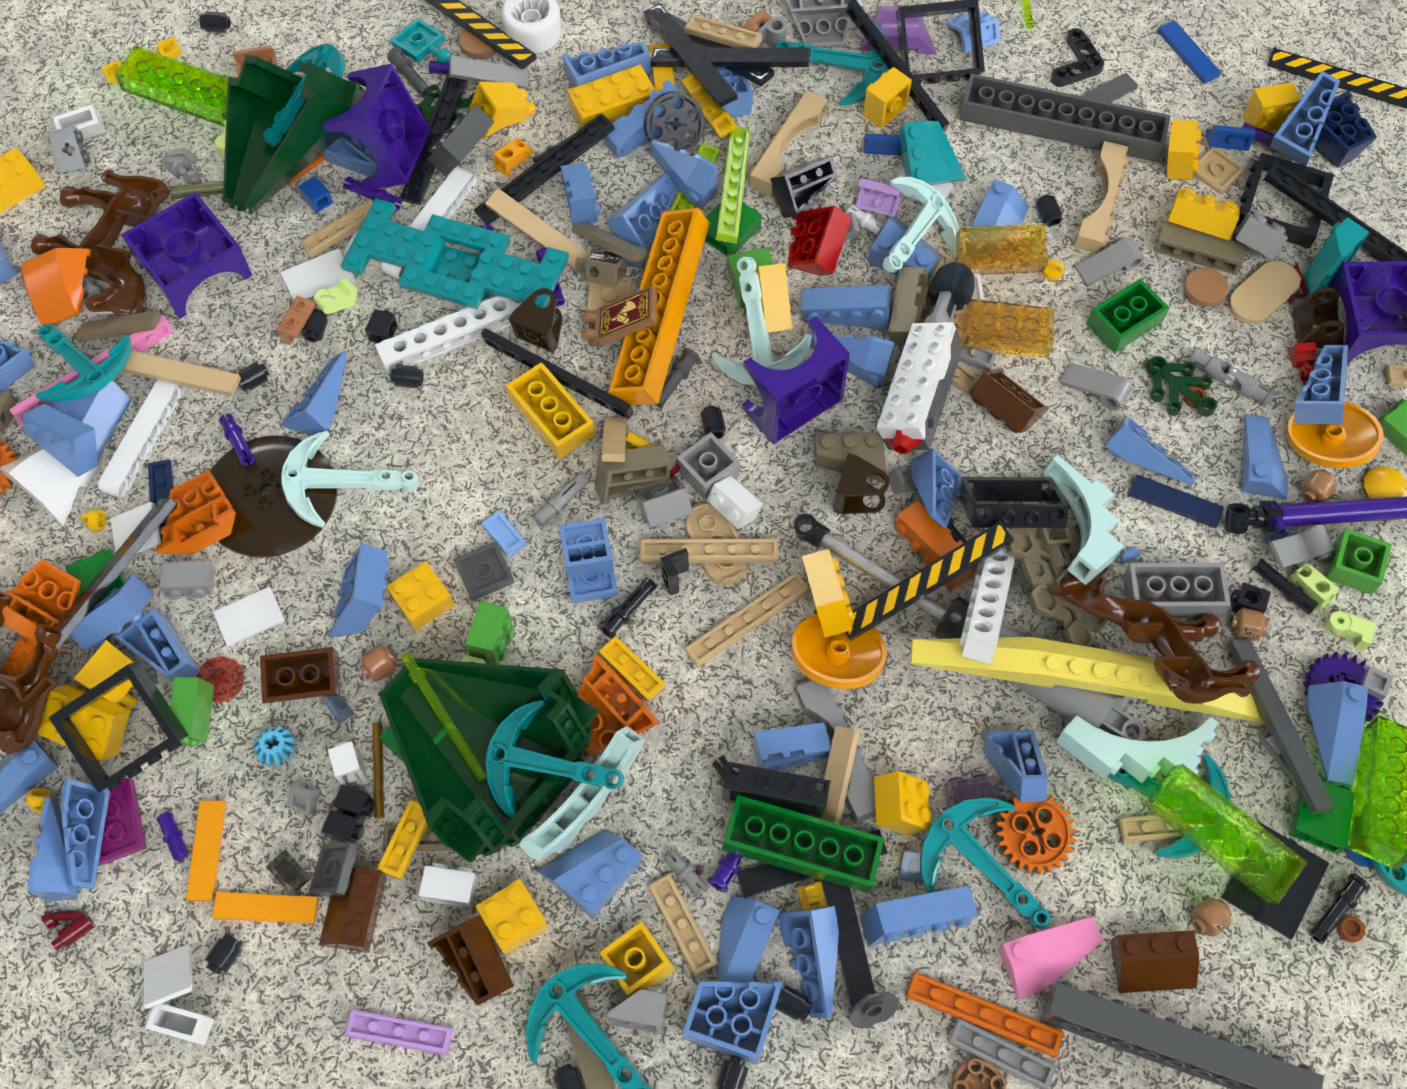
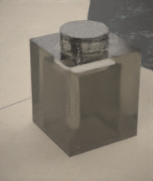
(288, 872)

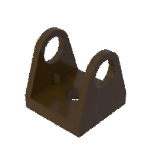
(1321, 313)
(536, 323)
(854, 487)

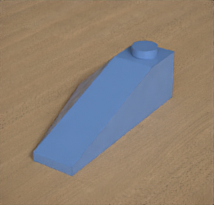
(740, 85)
(691, 174)
(868, 357)
(319, 406)
(1133, 445)
(1261, 461)
(937, 484)
(1338, 725)
(22, 772)
(744, 938)

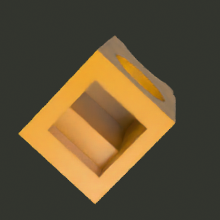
(511, 156)

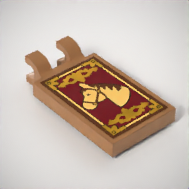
(621, 317)

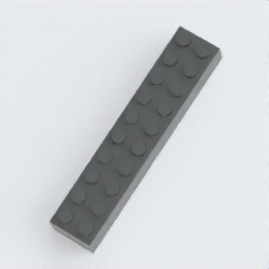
(1064, 116)
(1170, 1043)

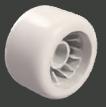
(532, 23)

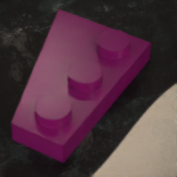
(123, 825)

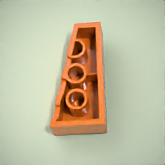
(929, 538)

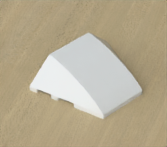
(47, 482)

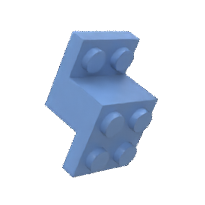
(588, 560)

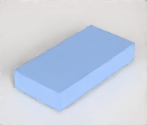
(503, 533)

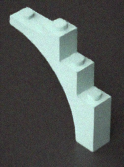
(1095, 522)
(1109, 753)
(584, 803)

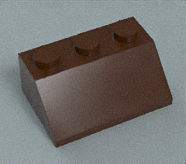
(1007, 401)
(299, 675)
(353, 916)
(1155, 961)

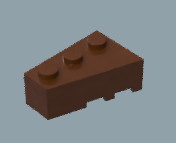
(474, 959)

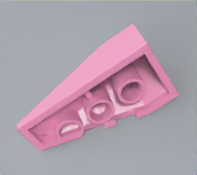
(1044, 956)

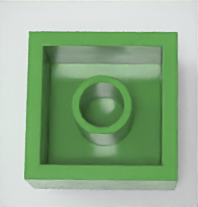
(1359, 561)
(490, 633)

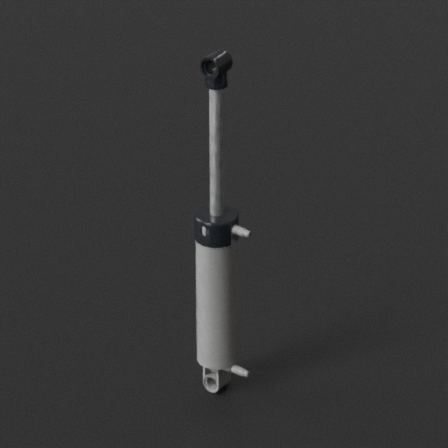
(1094, 707)

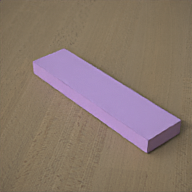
(399, 1032)

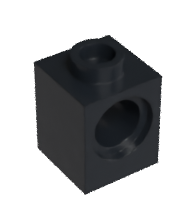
(381, 326)
(1258, 597)

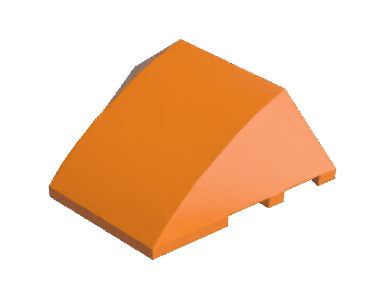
(56, 283)
(199, 516)
(44, 594)
(616, 703)

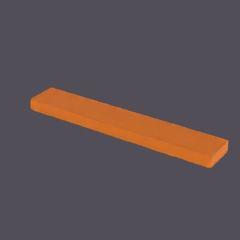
(985, 1014)

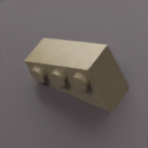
(910, 302)
(832, 450)
(641, 468)

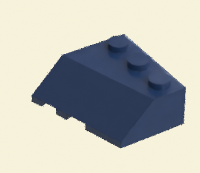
(1344, 131)

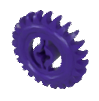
(1333, 669)

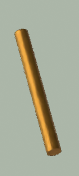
(378, 771)

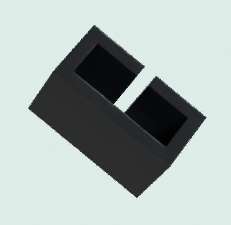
(348, 820)

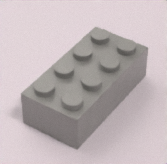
(1180, 587)

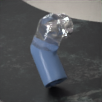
(1127, 555)

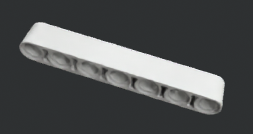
(442, 204)
(140, 438)

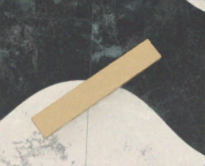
(534, 226)
(182, 373)
(711, 550)
(746, 619)

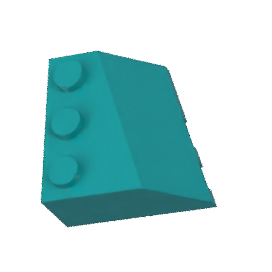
(928, 153)
(1337, 248)

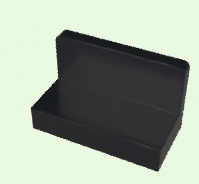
(672, 566)

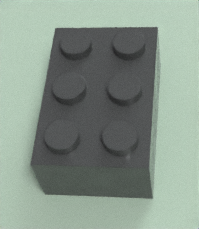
(459, 139)

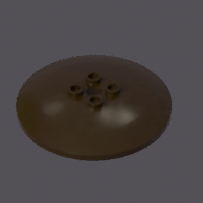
(266, 522)

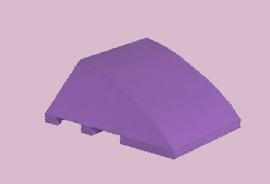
(916, 31)

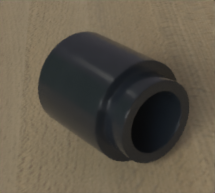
(214, 22)
(1049, 210)
(315, 326)
(253, 376)
(407, 376)
(713, 421)
(223, 954)
(793, 1003)
(732, 1074)
(568, 1078)

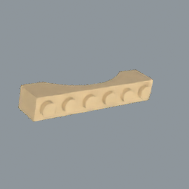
(806, 114)
(1093, 228)

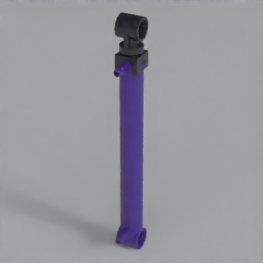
(1275, 516)

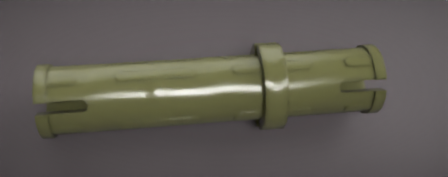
(201, 189)

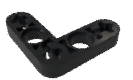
(1083, 64)

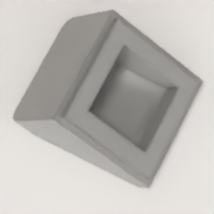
(901, 481)

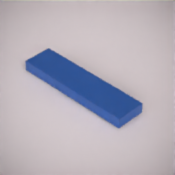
(1189, 52)

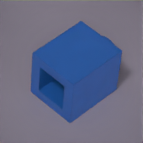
(315, 194)

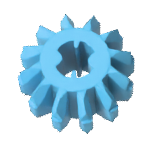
(277, 753)

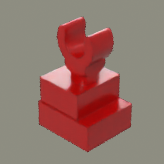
(1303, 357)

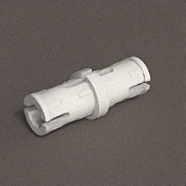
(866, 220)

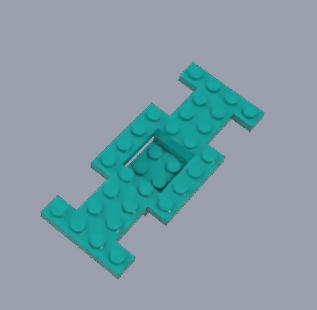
(447, 271)

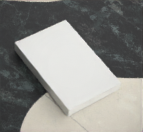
(315, 275)

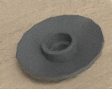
(873, 1009)

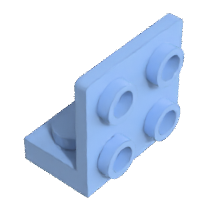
(989, 29)

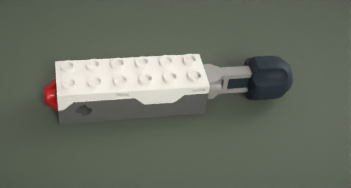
(927, 365)

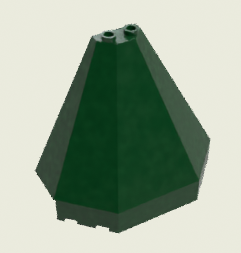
(263, 89)
(477, 701)

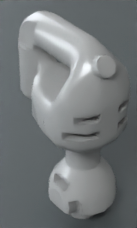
(179, 163)

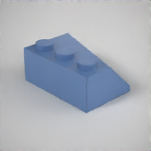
(922, 256)
(593, 870)
(732, 1017)

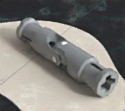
(1217, 368)

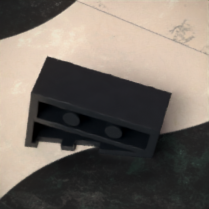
(800, 185)

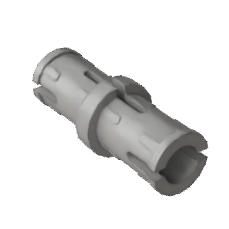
(686, 873)

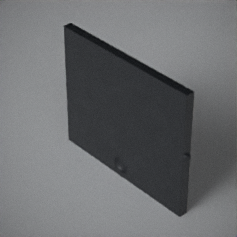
(1289, 912)

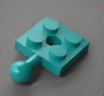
(428, 38)

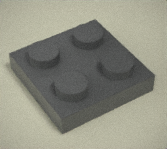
(484, 571)
(333, 869)

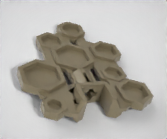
(1035, 548)

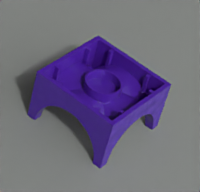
(386, 124)
(184, 249)
(1373, 303)
(802, 392)

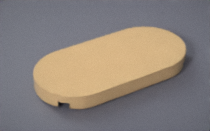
(1264, 292)
(712, 525)

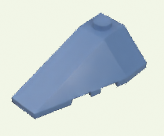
(1001, 206)
(639, 217)
(83, 828)
(49, 869)
(814, 943)

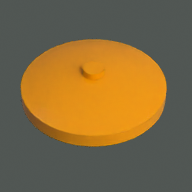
(1338, 444)
(836, 659)

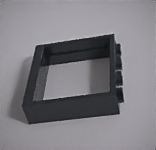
(942, 8)
(1312, 176)
(1027, 489)
(154, 701)
(776, 788)

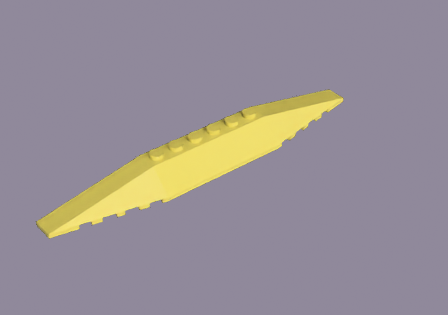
(1075, 666)

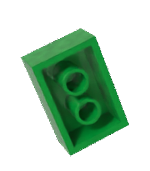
(1127, 315)

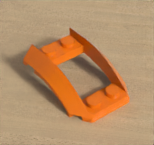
(25, 646)

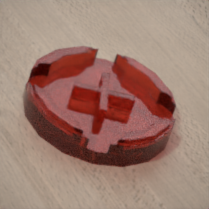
(225, 676)

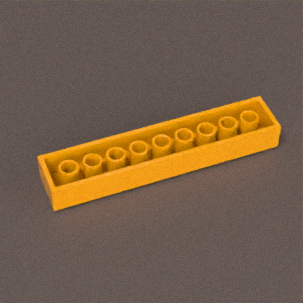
(671, 272)

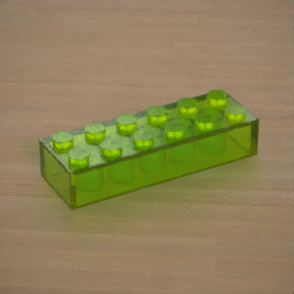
(174, 84)
(1381, 794)
(1226, 834)

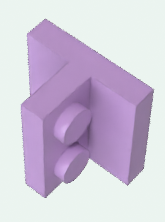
(879, 197)

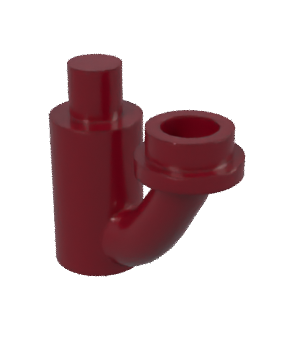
(72, 932)

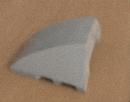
(821, 21)

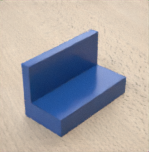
(1230, 137)
(882, 144)

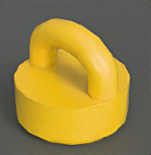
(1053, 270)
(94, 519)
(35, 798)

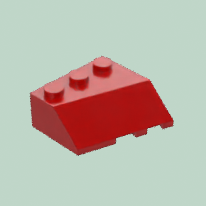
(818, 240)

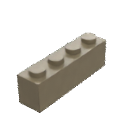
(1200, 248)

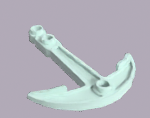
(933, 208)
(758, 332)
(306, 478)

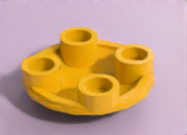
(1384, 483)

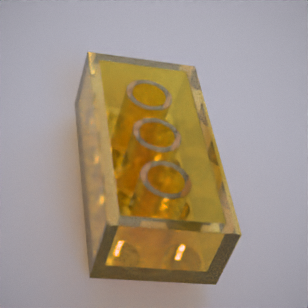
(1002, 249)
(1008, 328)

